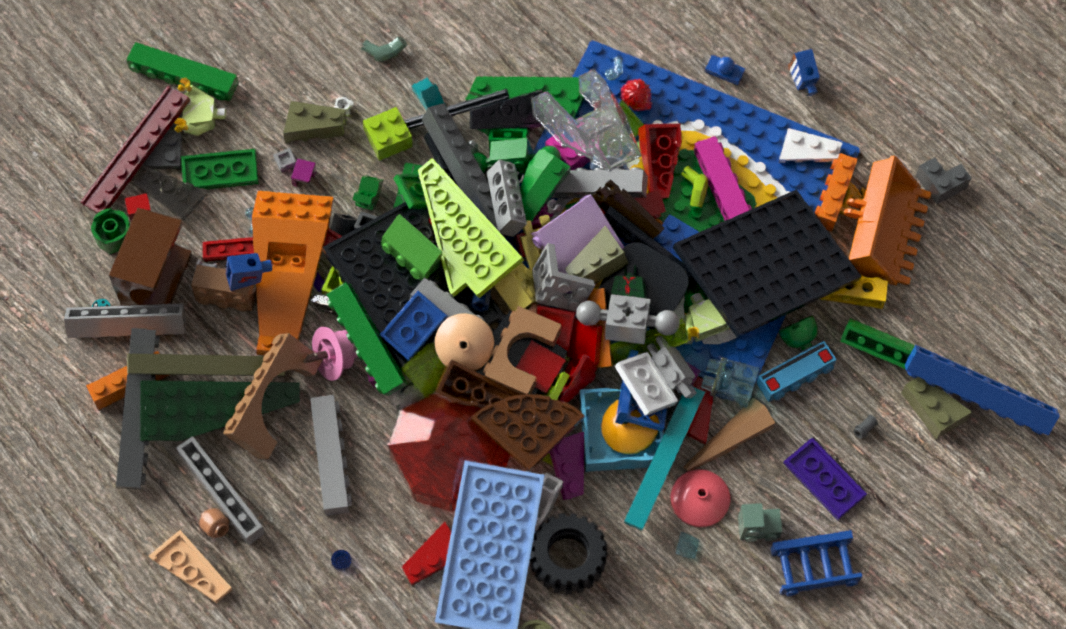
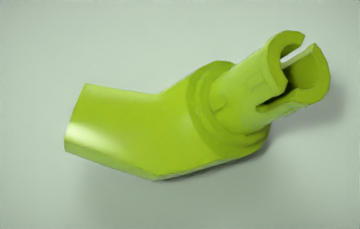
(700, 186)

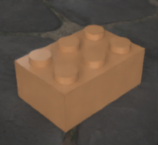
(212, 287)

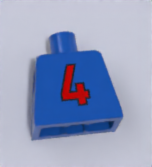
(245, 270)

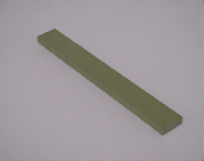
(194, 364)

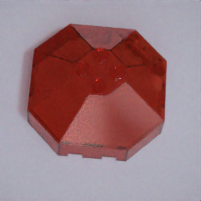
(433, 444)

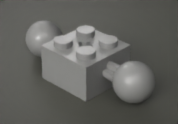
(627, 318)

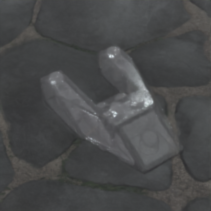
(599, 135)

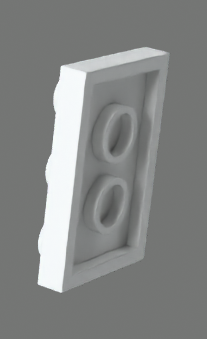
(646, 383)

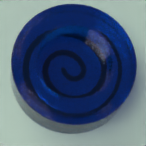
(341, 560)

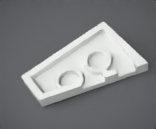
(805, 147)

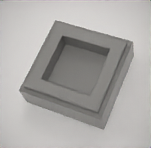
(285, 159)

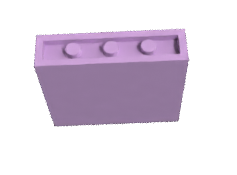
(573, 231)

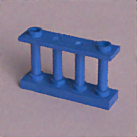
(822, 544)

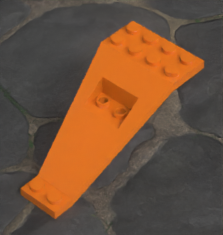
(291, 235)

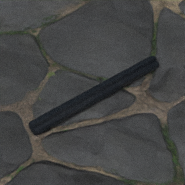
(463, 107)

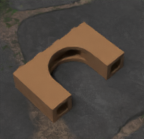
(522, 325)

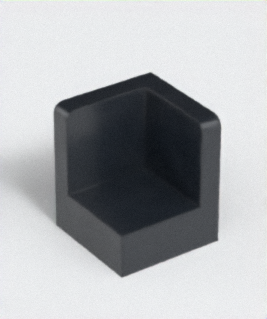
(343, 223)

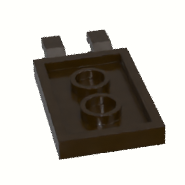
(628, 207)

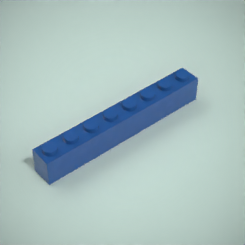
(981, 390)

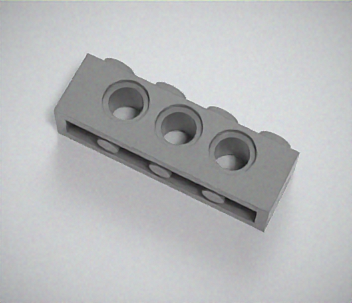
(506, 198)

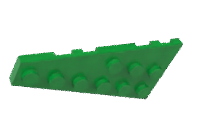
(563, 89)

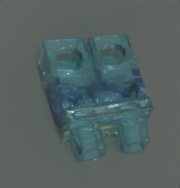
(732, 380)

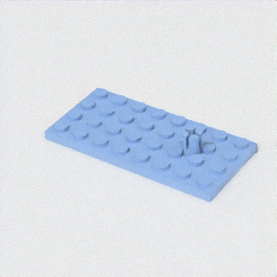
(489, 547)

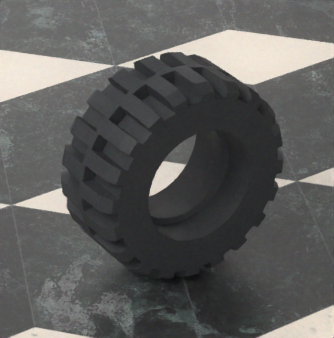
(568, 528)

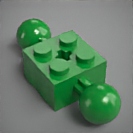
(513, 151)

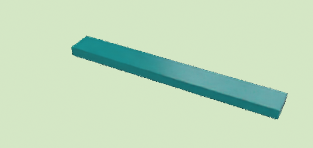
(663, 460)

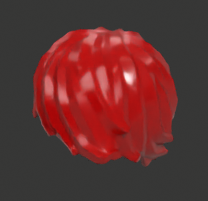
(636, 95)

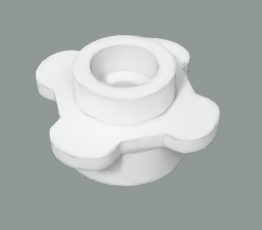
(344, 102)

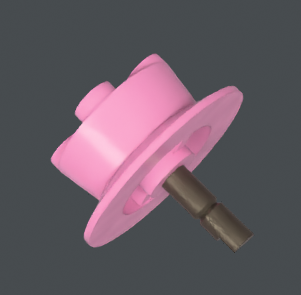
(334, 350)

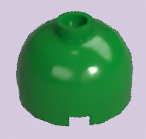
(800, 333)

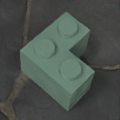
(758, 523)

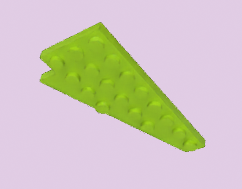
(470, 245)

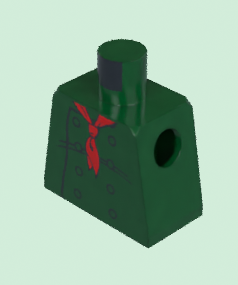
(629, 284)

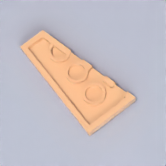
(188, 564)

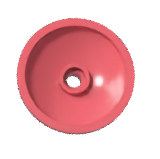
(697, 509)

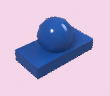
(725, 69)

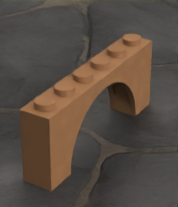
(247, 424)

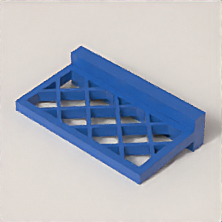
(625, 407)

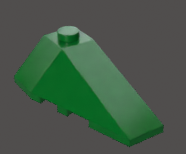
(541, 181)

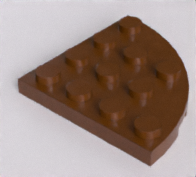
(528, 425)

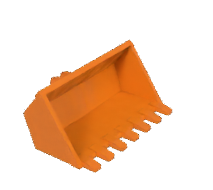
(886, 222)

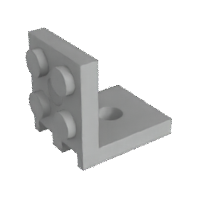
(553, 285)

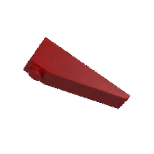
(659, 154)
(581, 373)

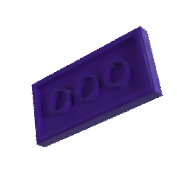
(825, 479)

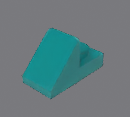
(427, 93)

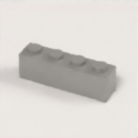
(441, 299)

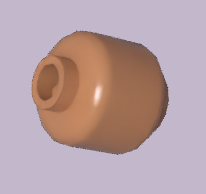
(214, 523)

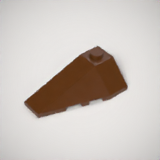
(468, 387)

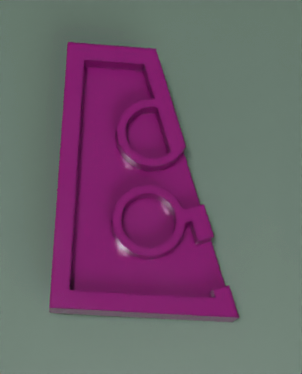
(569, 465)

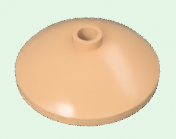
(468, 329)

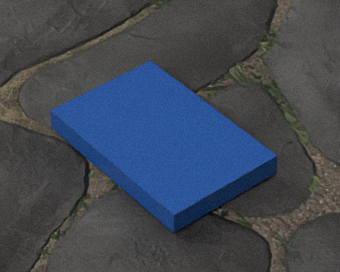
(413, 325)

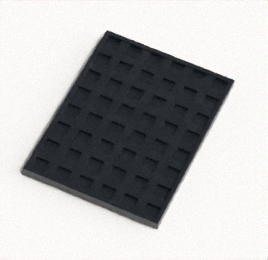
(766, 263)

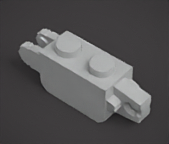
(673, 367)

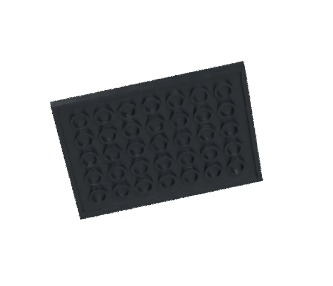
(381, 281)

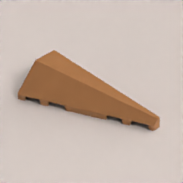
(741, 428)

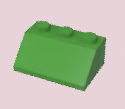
(411, 248)

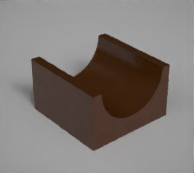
(149, 261)

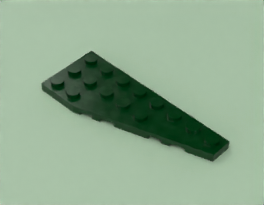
(196, 407)

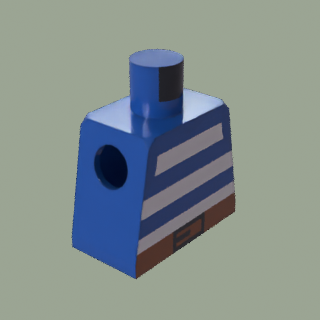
(804, 71)

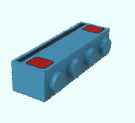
(796, 371)

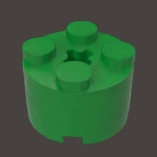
(110, 229)

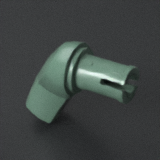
(386, 51)

